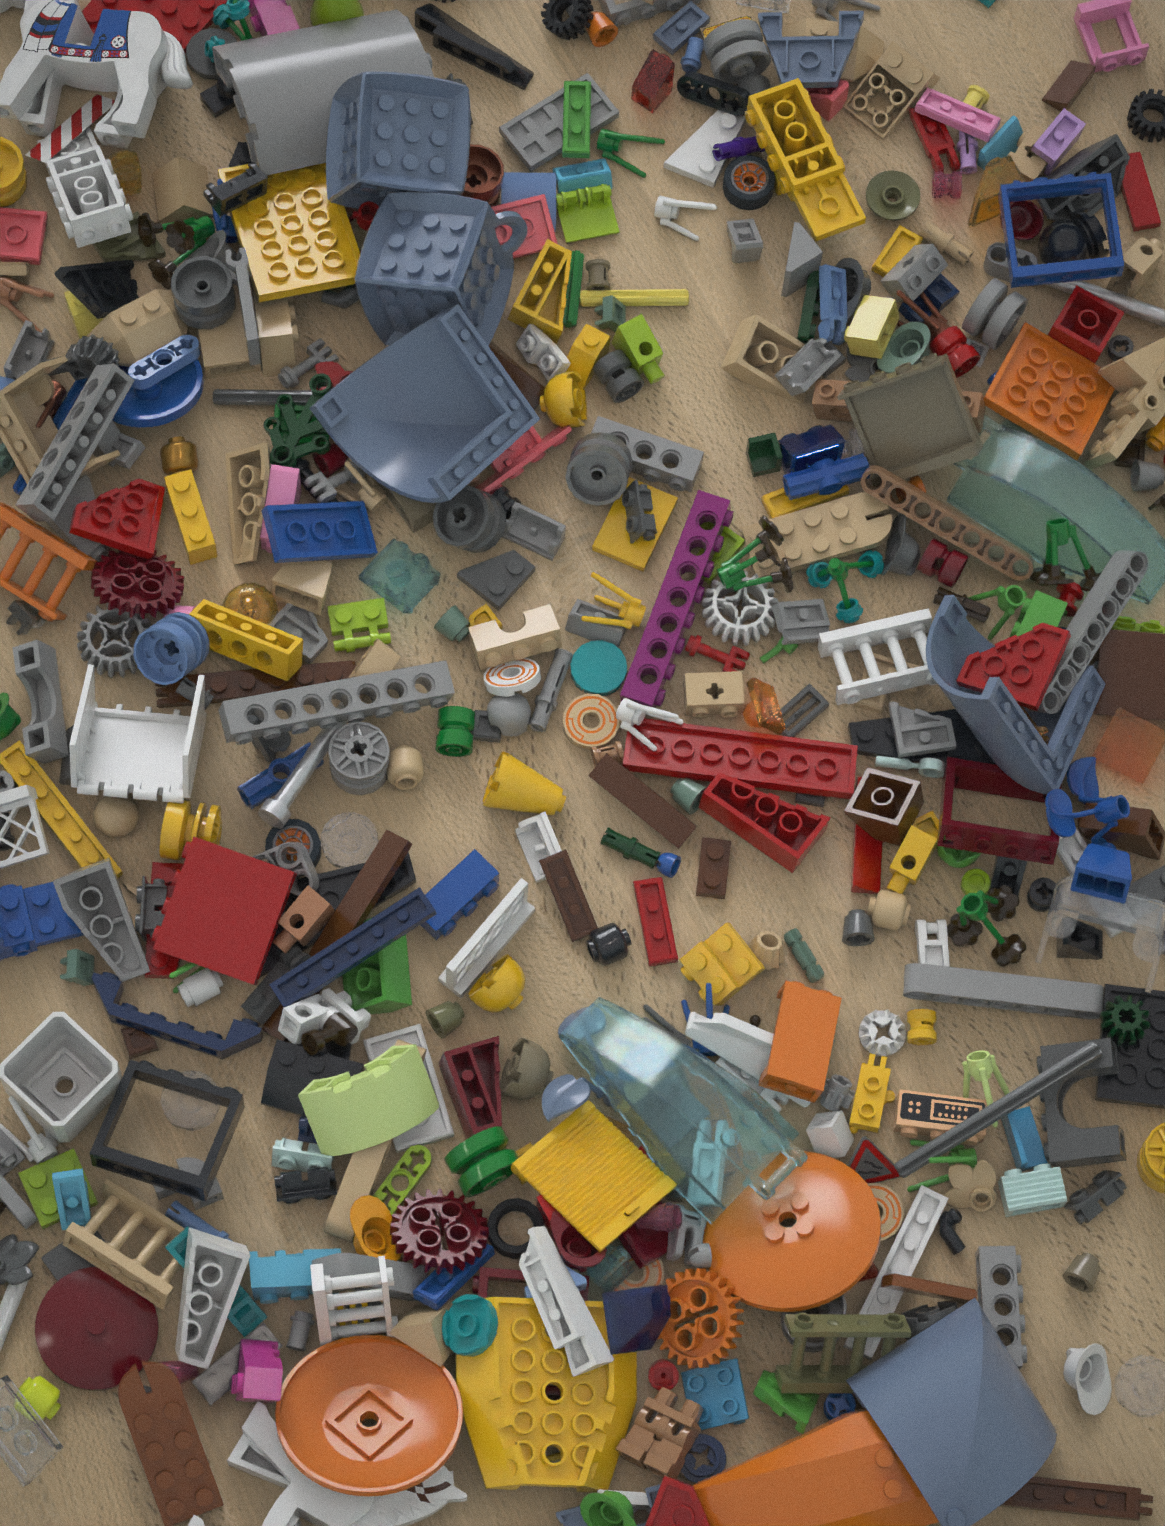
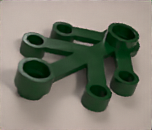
(298, 428)

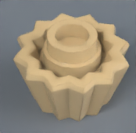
(768, 949)

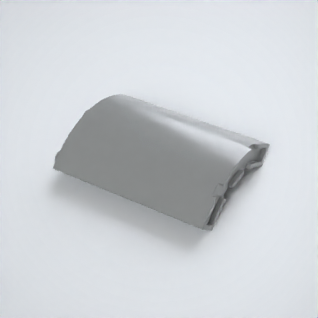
(291, 78)

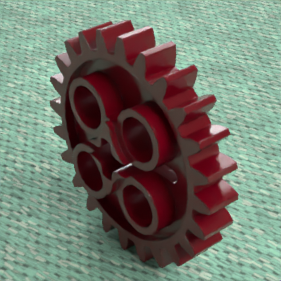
(137, 583)
(420, 1239)

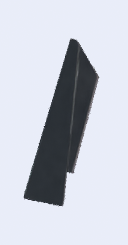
(468, 46)

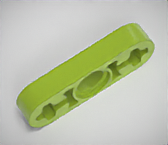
(406, 1160)

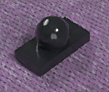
(218, 98)

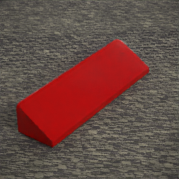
(865, 861)

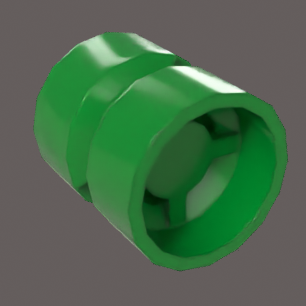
(455, 728)

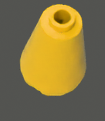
(521, 788)

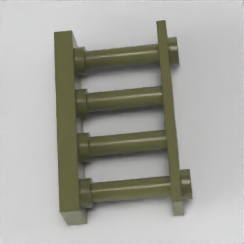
(829, 1377)

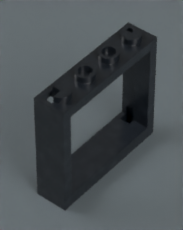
(154, 1172)

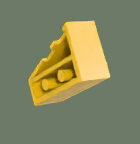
(544, 292)

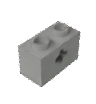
(914, 272)

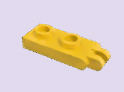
(870, 1095)

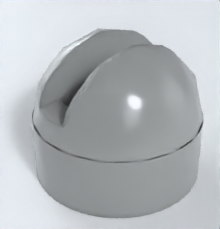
(700, 1255)

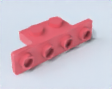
(524, 450)

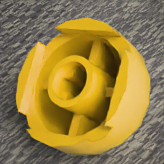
(564, 400)
(500, 986)

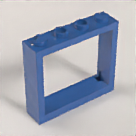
(1070, 270)

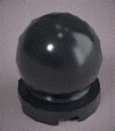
(1073, 239)

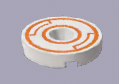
(512, 677)

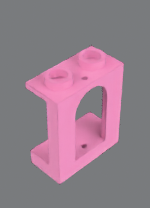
(1102, 10)

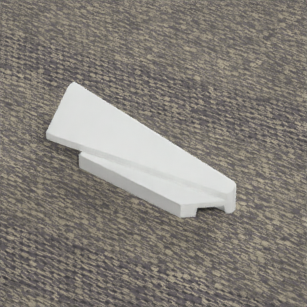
(735, 1041)
(562, 1305)

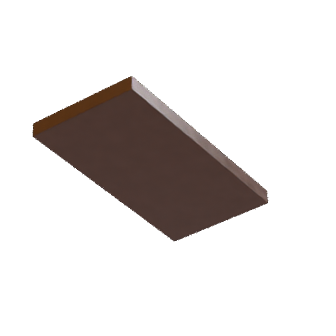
(1133, 674)

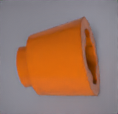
(601, 30)

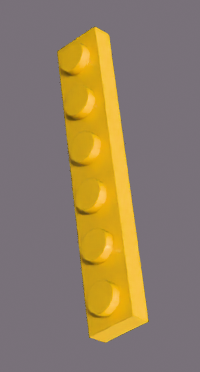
(55, 808)

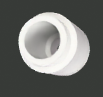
(200, 987)

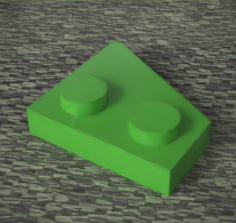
(796, 1405)

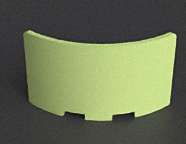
(372, 1105)

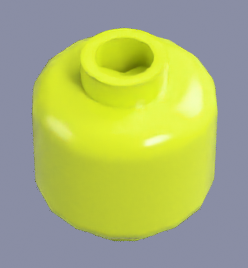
(41, 1396)

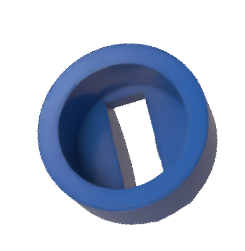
(668, 864)

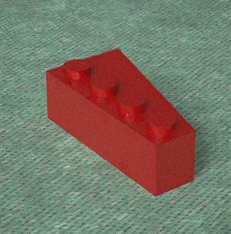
(764, 820)

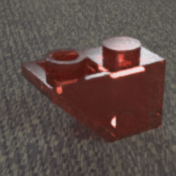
(653, 81)

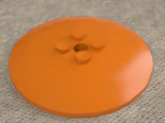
(804, 1263)
(368, 1379)

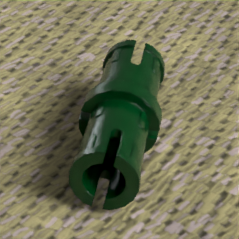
(630, 848)

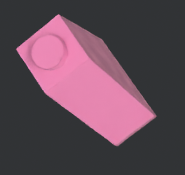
(282, 489)

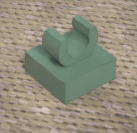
(613, 313)
(79, 967)

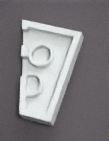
(695, 156)

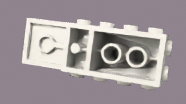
(87, 192)

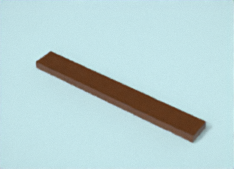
(355, 904)

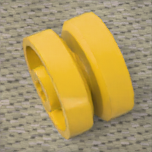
(12, 173)

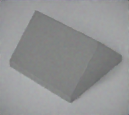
(802, 259)

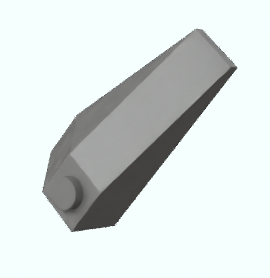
(100, 911)

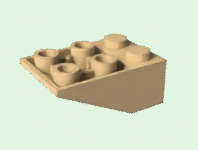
(890, 90)

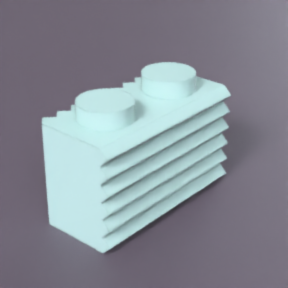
(1032, 1190)

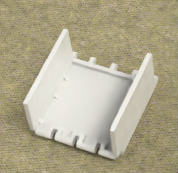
(135, 749)

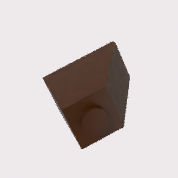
(1137, 833)

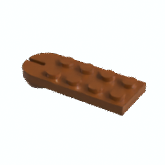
(168, 1444)

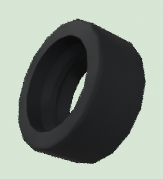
(502, 1209)

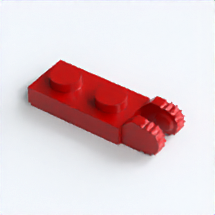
(934, 140)

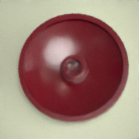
(94, 1329)

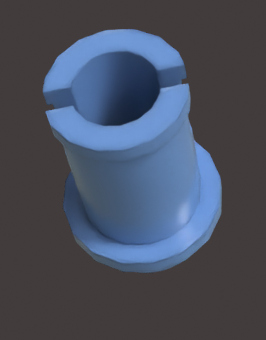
(693, 53)

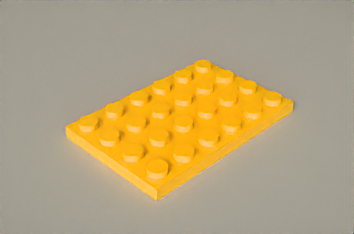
(295, 235)

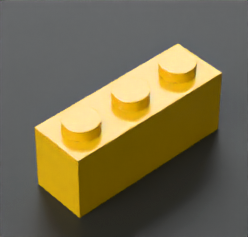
(190, 517)

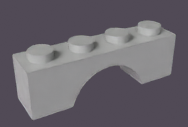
(38, 670)

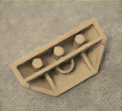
(864, 53)
(141, 326)

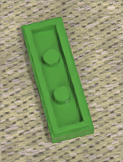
(576, 119)

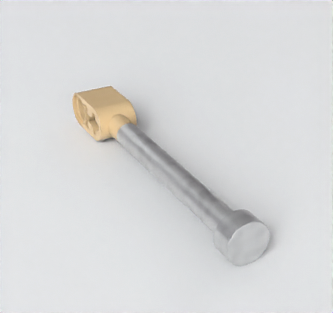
(275, 811)

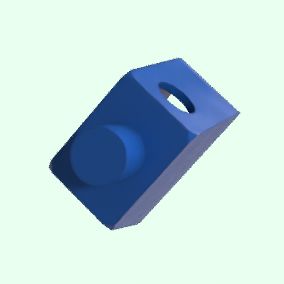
(1103, 873)

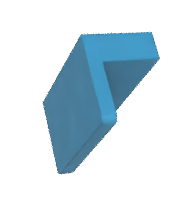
(1023, 1139)

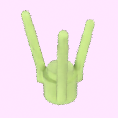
(980, 1066)

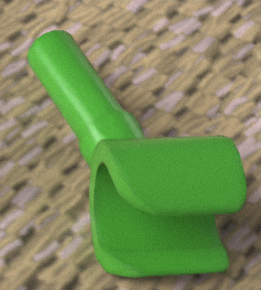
(790, 648)

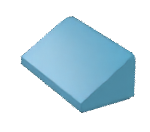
(1001, 143)
(583, 175)

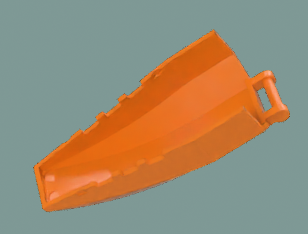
(821, 1478)

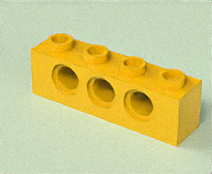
(250, 640)

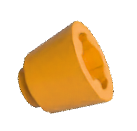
(1156, 436)

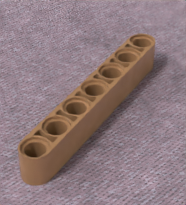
(954, 535)

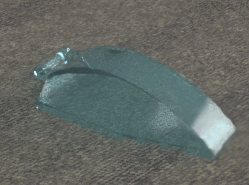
(1026, 482)

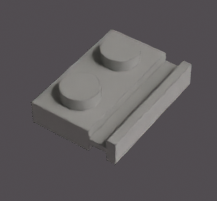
(801, 620)

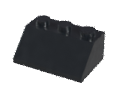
(294, 1069)

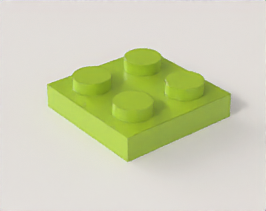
(40, 1188)

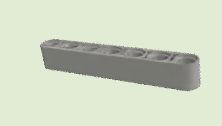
(1094, 622)
(1003, 991)

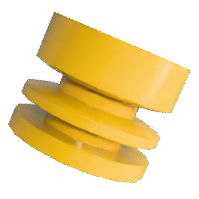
(181, 826)
(1152, 1159)

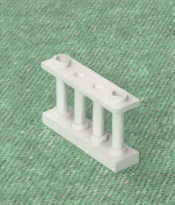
(874, 633)
(326, 1301)

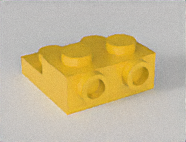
(723, 962)

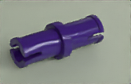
(737, 147)

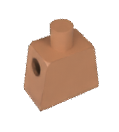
(308, 908)

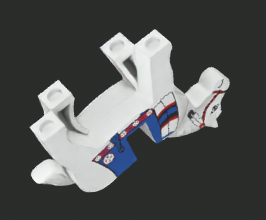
(122, 56)

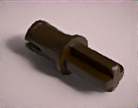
(974, 609)

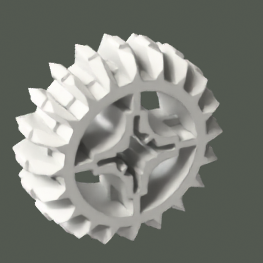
(751, 609)

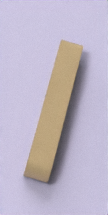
(358, 1181)

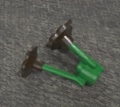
(180, 236)
(1058, 533)
(733, 573)
(966, 928)

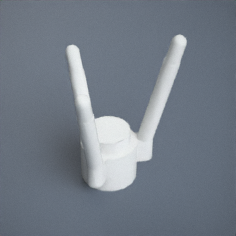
(669, 208)
(634, 713)
(40, 1147)

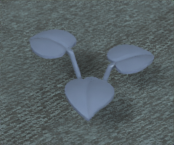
(566, 1092)

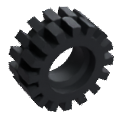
(574, 24)
(1140, 123)

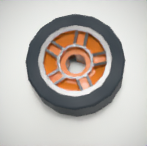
(754, 171)
(296, 831)

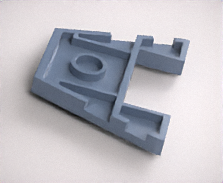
(812, 59)

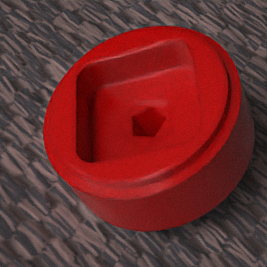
(663, 1374)

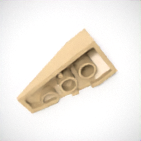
(247, 491)

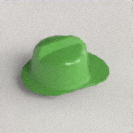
(607, 1509)

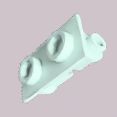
(289, 1156)

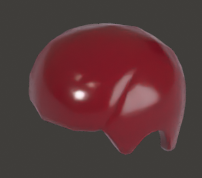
(1026, 219)

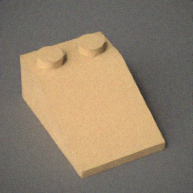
(759, 353)

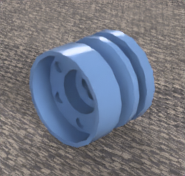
(171, 648)

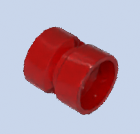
(961, 355)

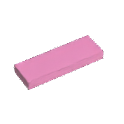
(957, 114)

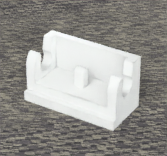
(537, 842)

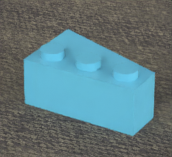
(284, 1274)

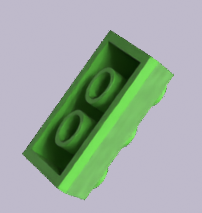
(381, 981)

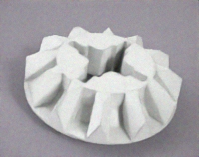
(882, 1046)

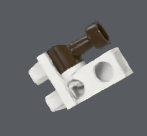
(324, 1011)

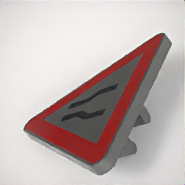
(872, 1162)

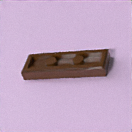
(568, 895)

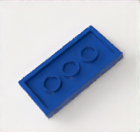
(319, 531)

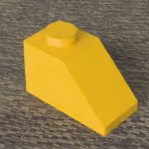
(586, 352)

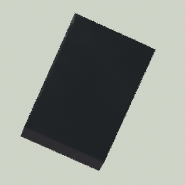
(1083, 943)

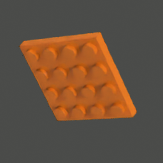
(1049, 391)

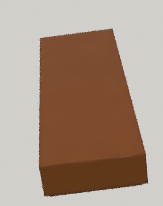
(928, 1288)

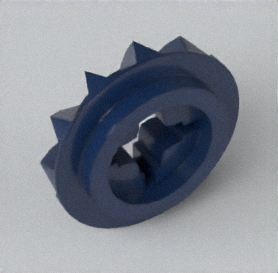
(715, 1456)

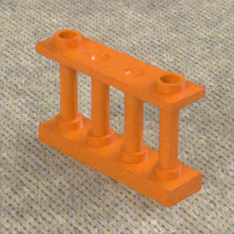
(53, 546)

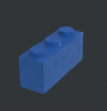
(459, 893)

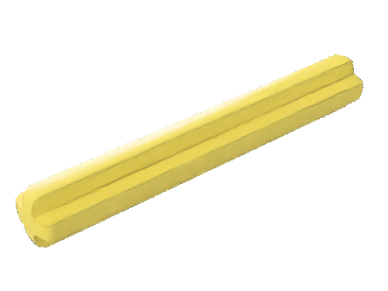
(640, 297)

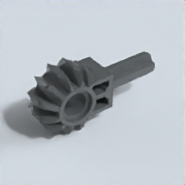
(85, 356)

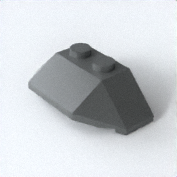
(1102, 158)

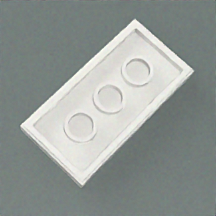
(436, 1126)

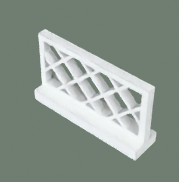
(12, 801)
(488, 940)

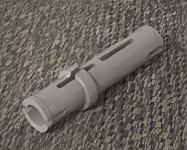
(546, 701)

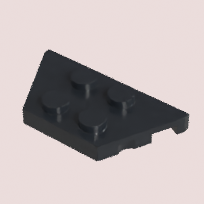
(100, 285)

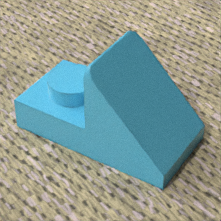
(71, 1197)

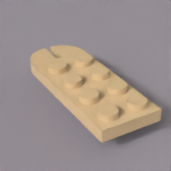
(825, 532)

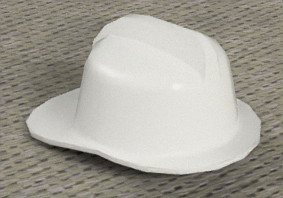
(1089, 1374)

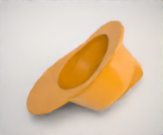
(371, 1226)

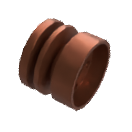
(484, 175)

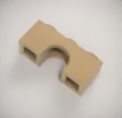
(496, 647)

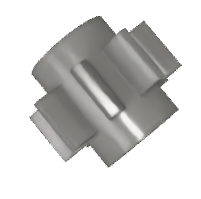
(837, 1093)

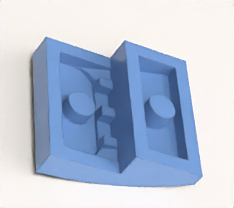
(526, 185)

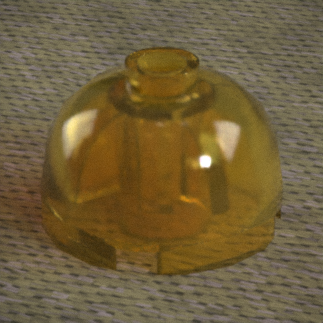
(252, 601)

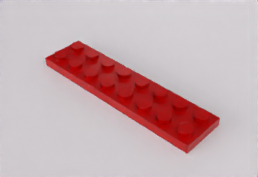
(751, 757)

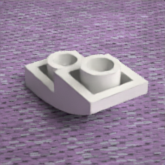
(541, 350)

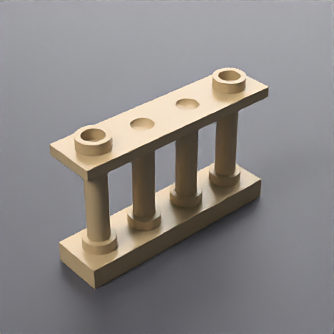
(109, 1258)

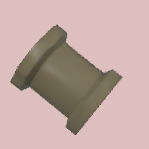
(598, 274)

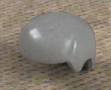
(509, 714)

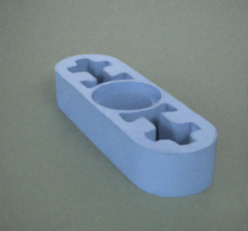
(180, 352)

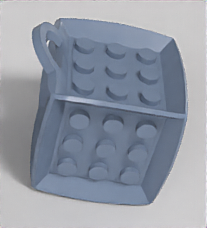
(396, 137)
(435, 254)

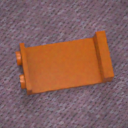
(801, 1041)

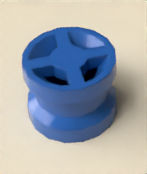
(841, 1402)

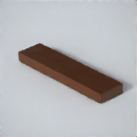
(642, 800)

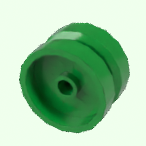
(481, 1161)

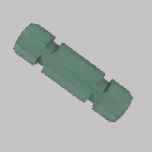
(804, 955)

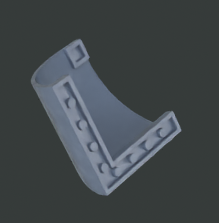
(427, 410)
(996, 715)
(958, 1415)

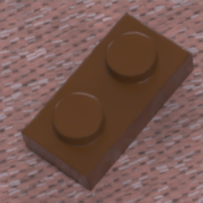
(713, 868)

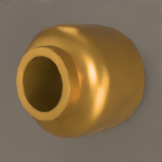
(178, 456)

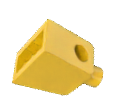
(916, 848)

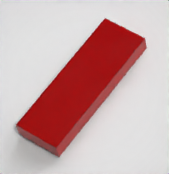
(1139, 195)
(655, 921)

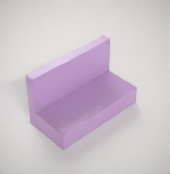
(1058, 139)

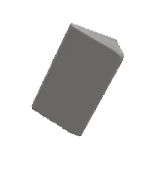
(591, 630)

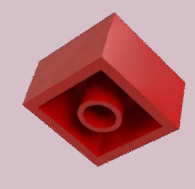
(1086, 324)

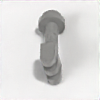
(289, 377)
(327, 485)

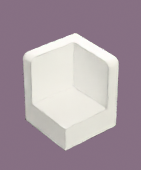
(830, 1134)

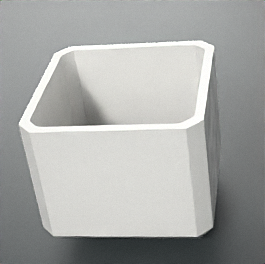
(54, 1053)

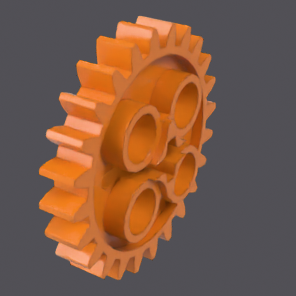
(706, 1344)

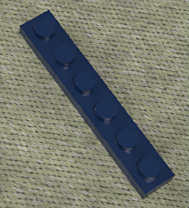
(353, 948)

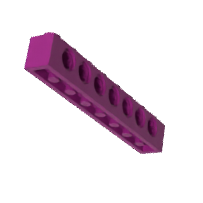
(704, 509)

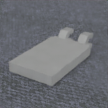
(242, 280)

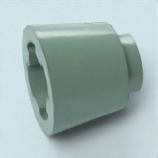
(453, 624)
(687, 794)

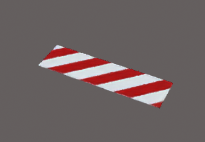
(71, 128)

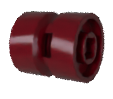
(951, 568)

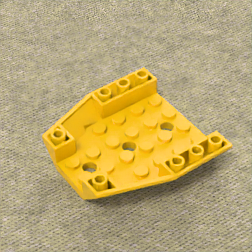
(516, 1421)

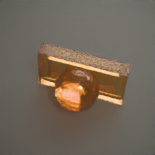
(763, 708)

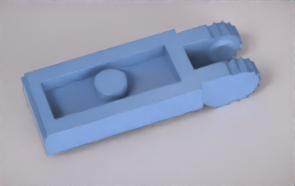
(832, 303)

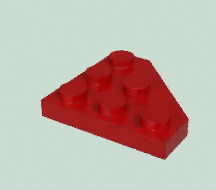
(122, 518)
(1021, 663)
(677, 1506)

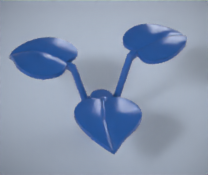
(1084, 784)

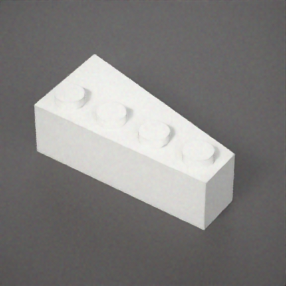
(208, 1291)

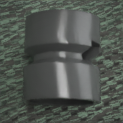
(620, 378)

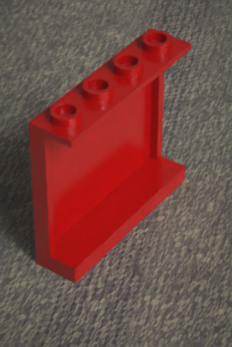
(223, 910)

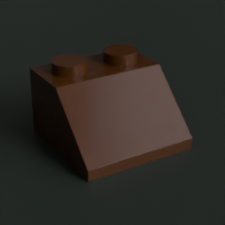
(885, 805)

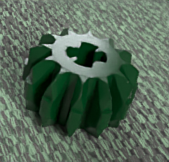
(1120, 1010)

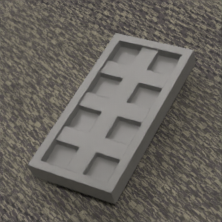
(538, 131)

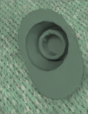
(906, 345)

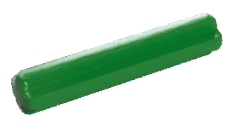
(573, 289)

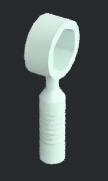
(927, 767)

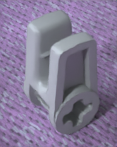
(691, 1229)

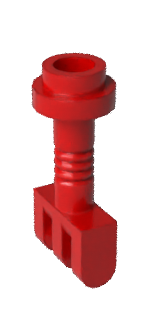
(729, 660)

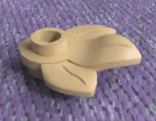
(968, 1183)

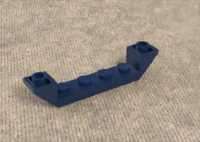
(240, 1036)

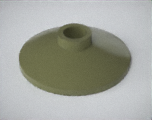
(893, 185)

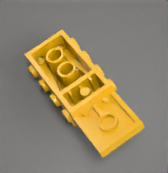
(804, 159)

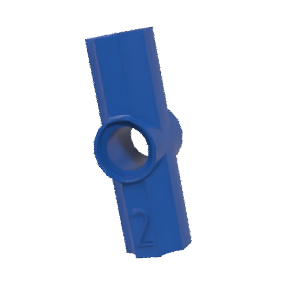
(825, 476)
(265, 783)

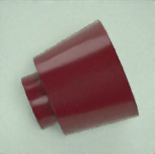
(331, 461)

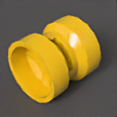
(921, 1027)

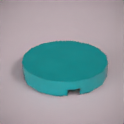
(598, 668)
(470, 1325)

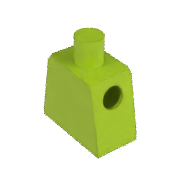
(640, 347)

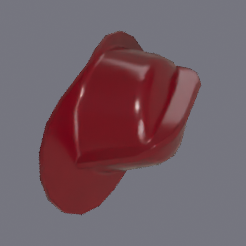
(573, 1246)

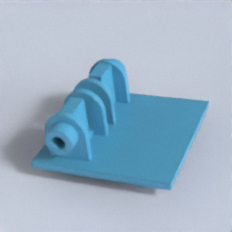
(718, 1393)

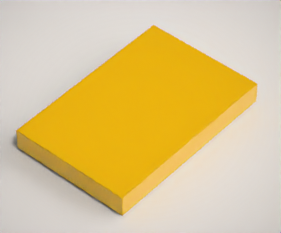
(615, 540)

